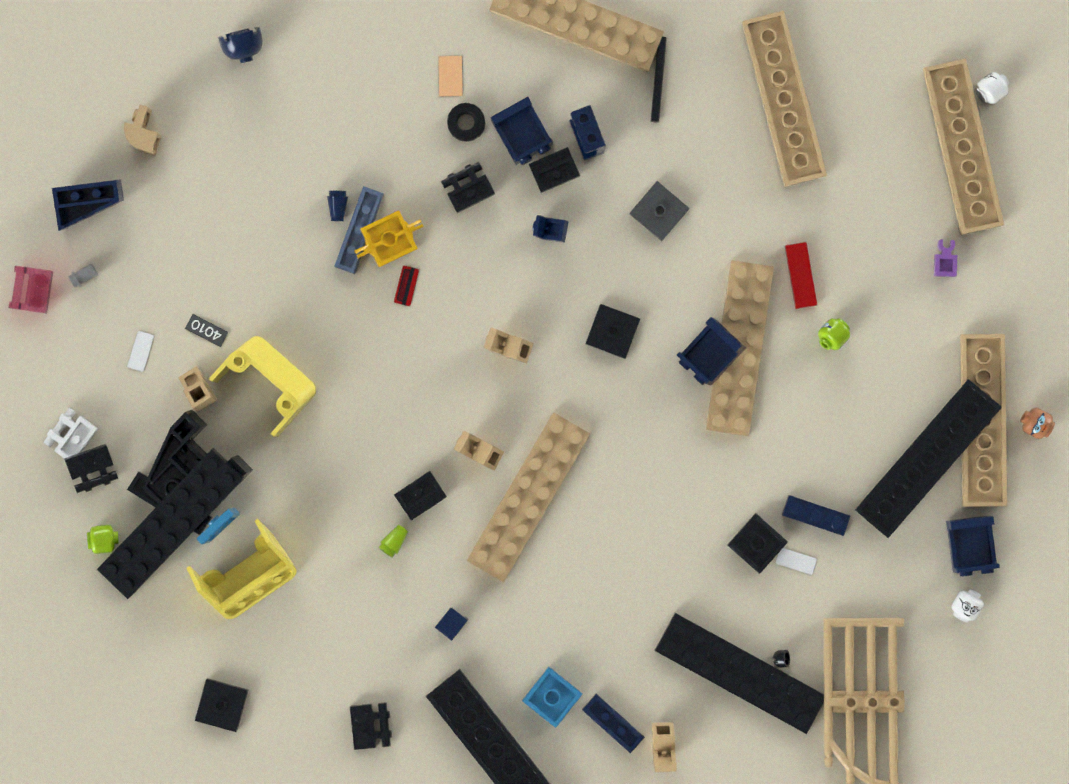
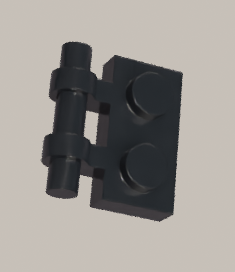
(470, 193)
(88, 462)
(363, 726)

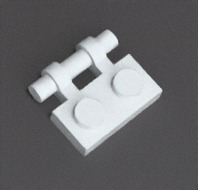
(76, 438)

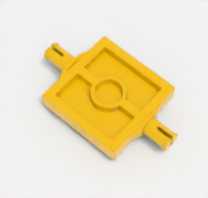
(388, 238)

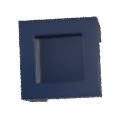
(451, 623)

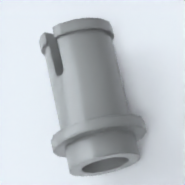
(83, 275)

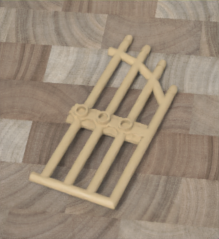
(862, 701)

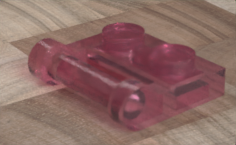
(37, 289)

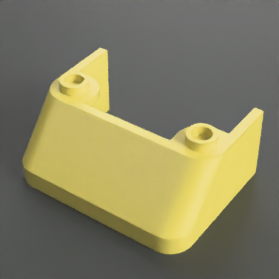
(295, 385)
(249, 580)

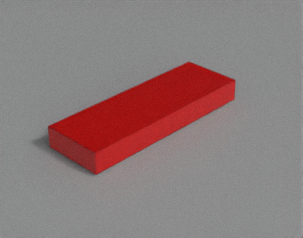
(800, 275)

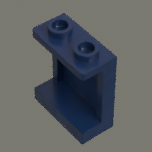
(522, 131)
(587, 132)
(711, 352)
(972, 545)

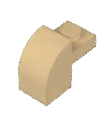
(137, 134)
(508, 345)
(197, 389)
(478, 450)
(663, 747)

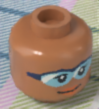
(1037, 423)

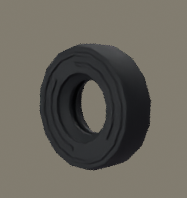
(475, 131)

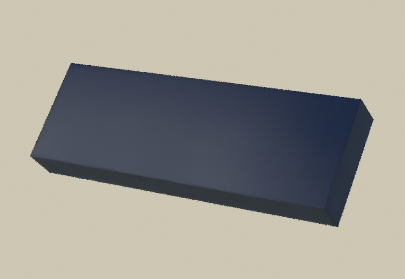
(613, 723)

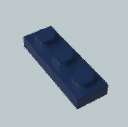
(815, 515)

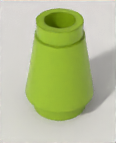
(393, 541)

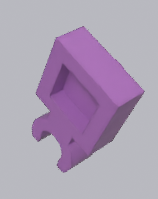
(945, 264)

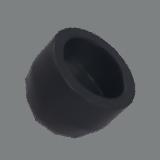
(782, 658)

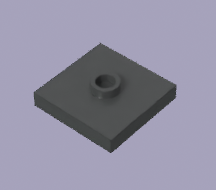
(659, 211)

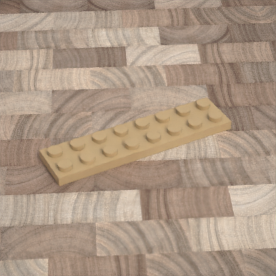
(587, 27)
(784, 98)
(963, 146)
(745, 319)
(985, 458)
(528, 497)

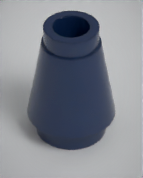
(337, 205)

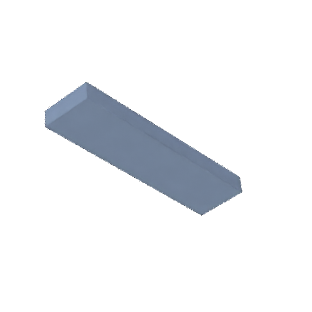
(363, 215)

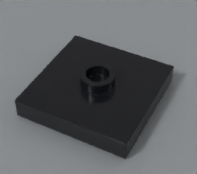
(612, 331)
(757, 543)
(221, 705)

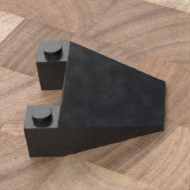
(180, 455)

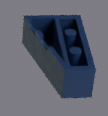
(84, 200)

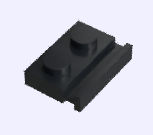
(554, 170)
(420, 495)

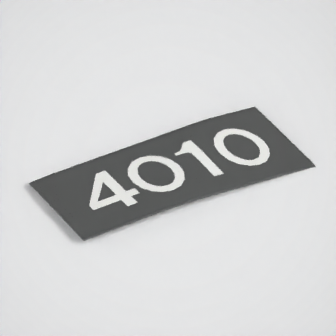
(206, 330)

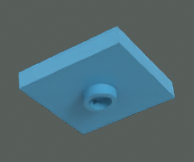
(217, 525)
(552, 697)

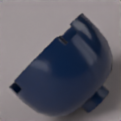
(242, 44)

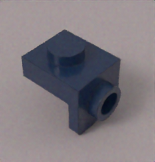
(550, 229)

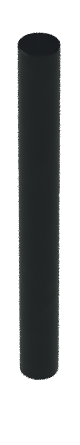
(658, 80)

